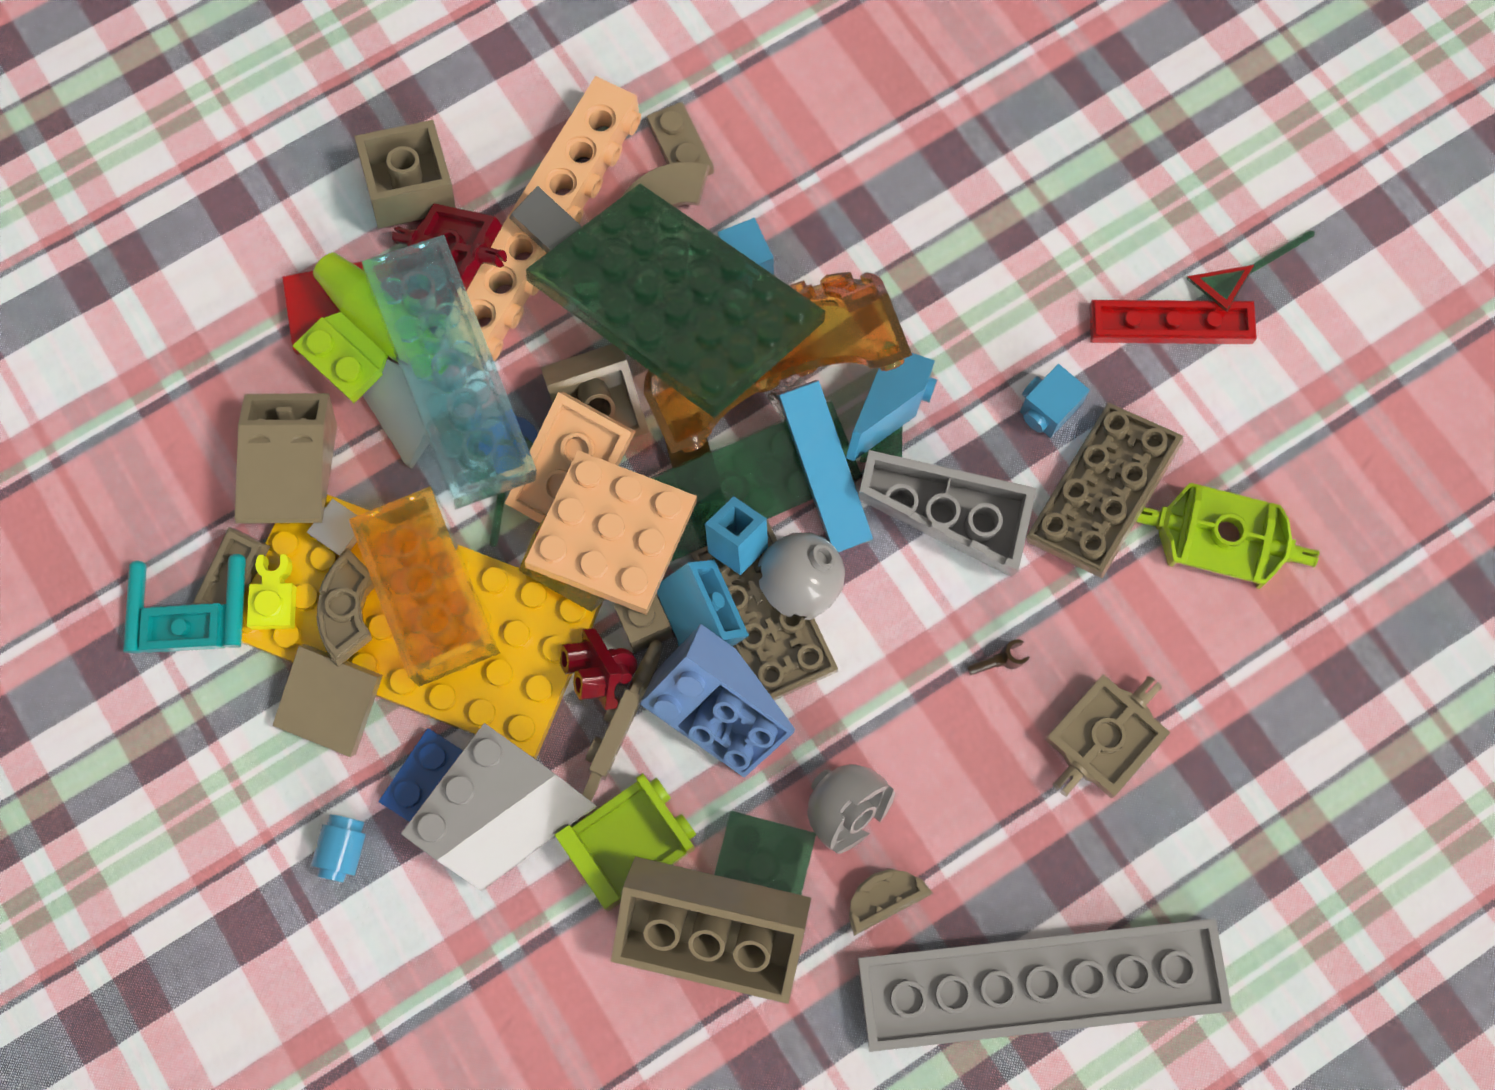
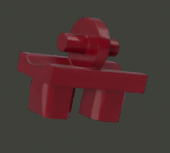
(597, 668)

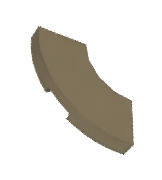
(676, 182)
(341, 608)

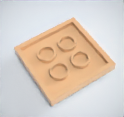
(611, 532)

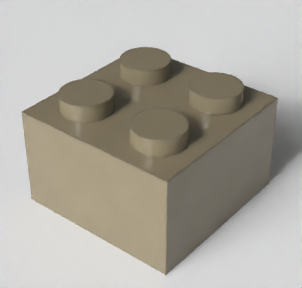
(404, 172)

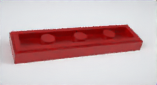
(1171, 322)

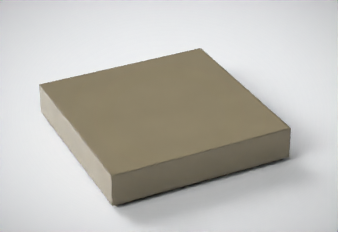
(327, 700)

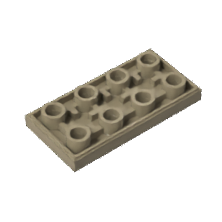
(1105, 489)
(779, 649)

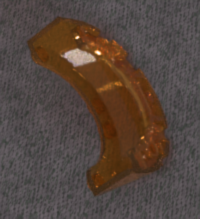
(856, 329)

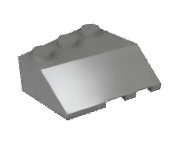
(493, 810)

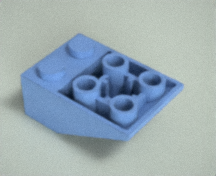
(717, 702)

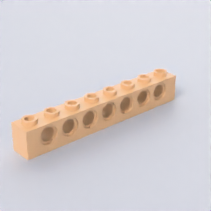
(600, 106)

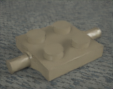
(1107, 736)

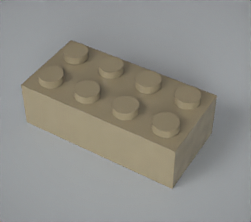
(710, 929)

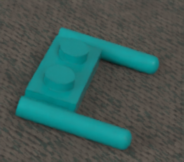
(185, 625)

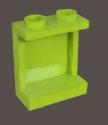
(624, 828)

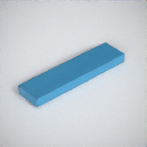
(825, 465)

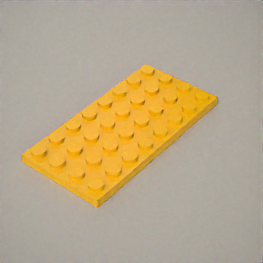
(508, 692)

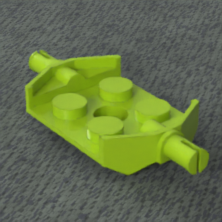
(1192, 536)

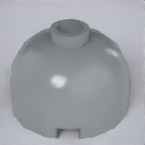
(801, 575)
(845, 803)

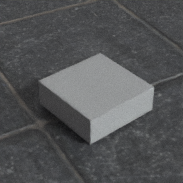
(335, 530)

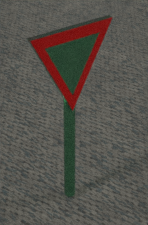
(1226, 284)

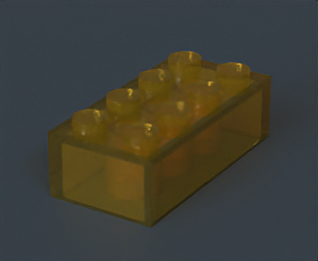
(424, 587)

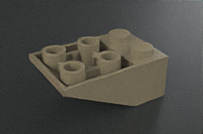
(284, 457)

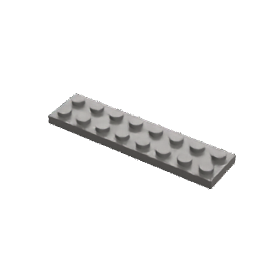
(1043, 985)

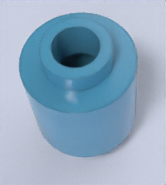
(338, 848)

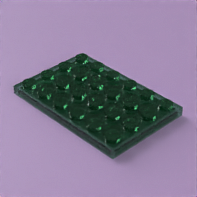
(676, 298)

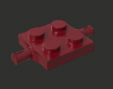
(466, 233)

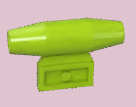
(351, 344)

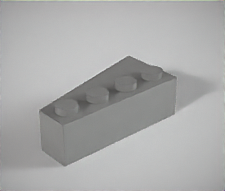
(956, 507)

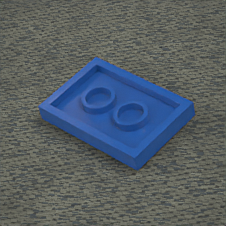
(420, 774)

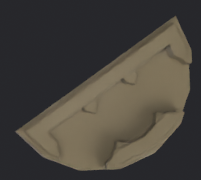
(884, 896)

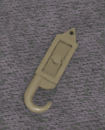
(604, 751)

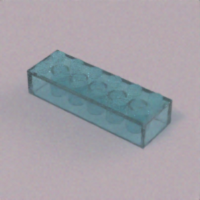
(449, 371)

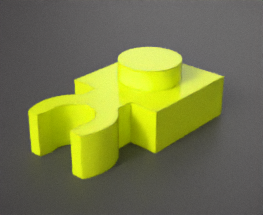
(274, 601)

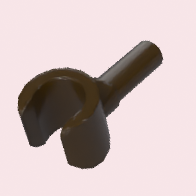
(1004, 658)

